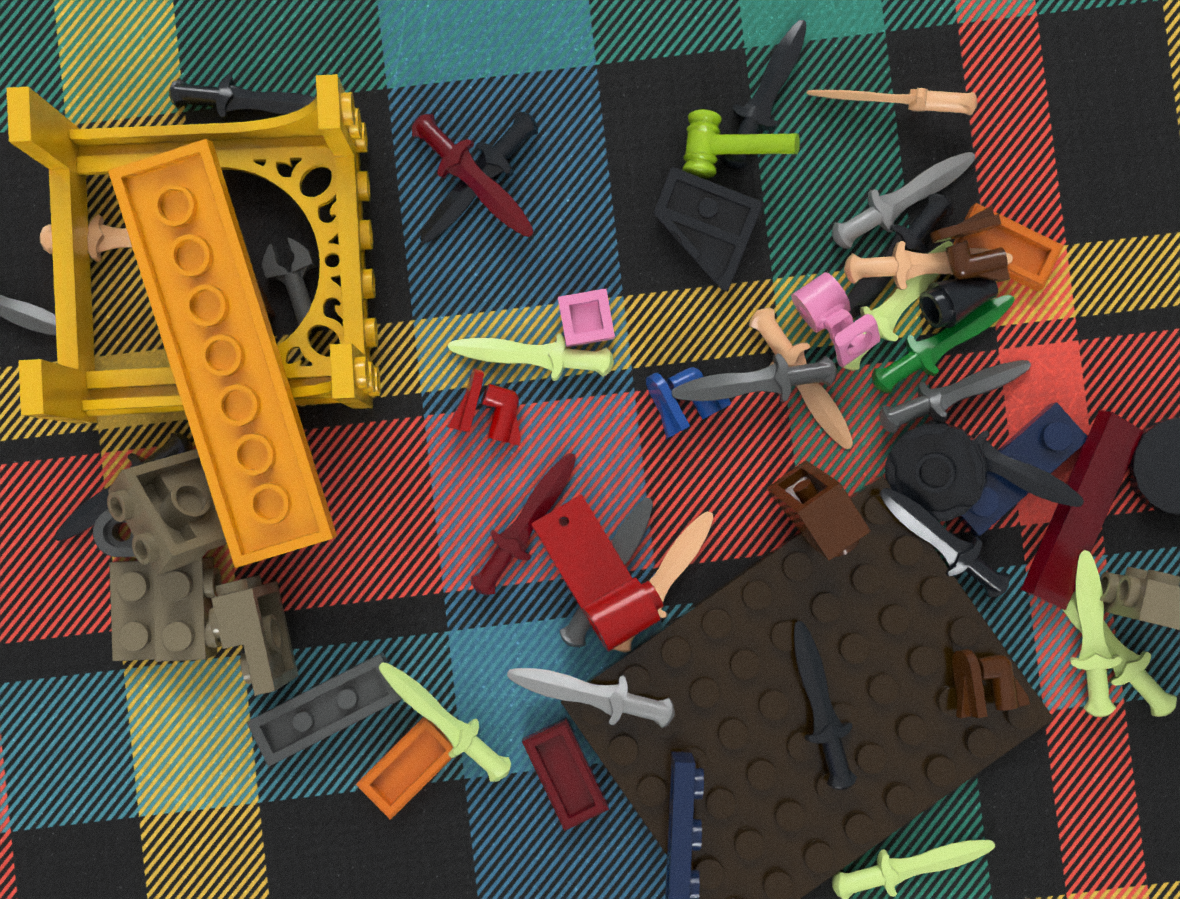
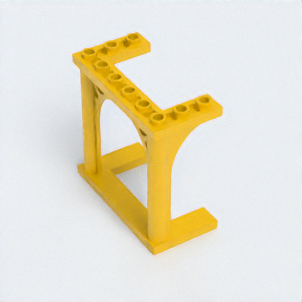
(319, 135)

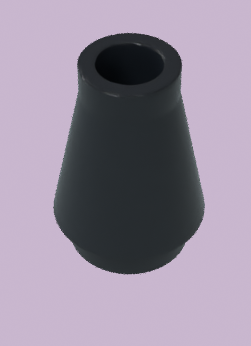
(954, 299)

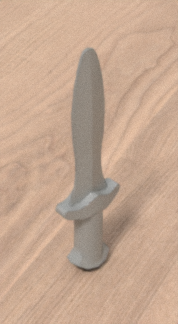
(887, 207)
(609, 698)

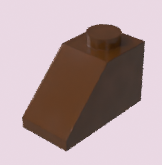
(820, 510)

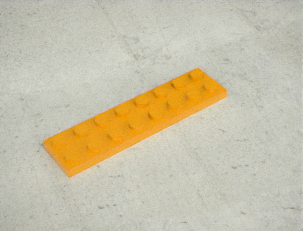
(222, 352)

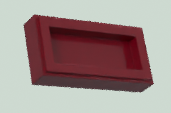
(565, 774)

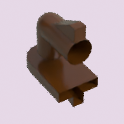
(963, 265)
(968, 679)

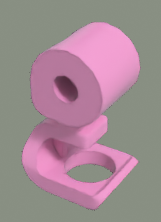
(826, 306)

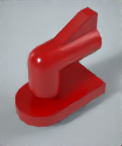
(505, 401)

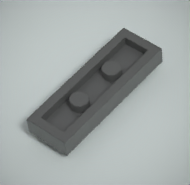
(322, 710)

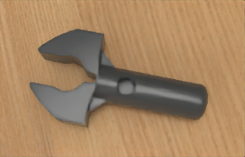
(293, 280)

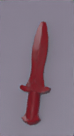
(459, 162)
(514, 539)

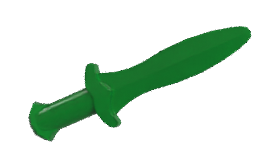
(927, 352)

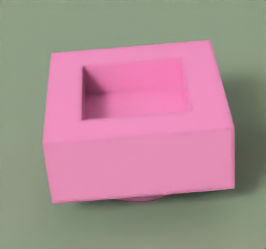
(586, 318)

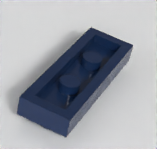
(1041, 443)
(683, 830)

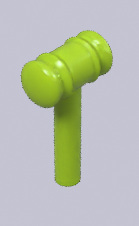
(706, 142)

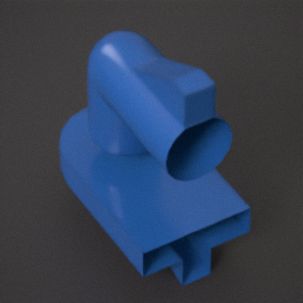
(669, 409)

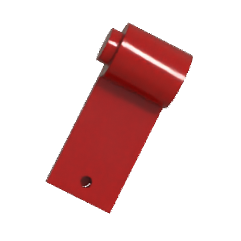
(596, 575)

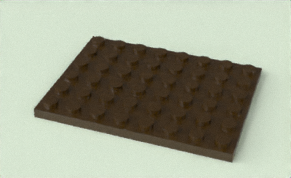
(730, 667)

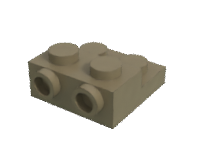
(167, 511)
(1143, 596)
(164, 613)
(255, 617)

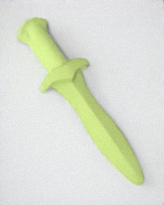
(890, 311)
(549, 356)
(1094, 652)
(1131, 668)
(460, 734)
(895, 870)

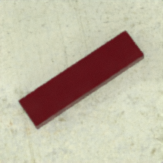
(1075, 529)

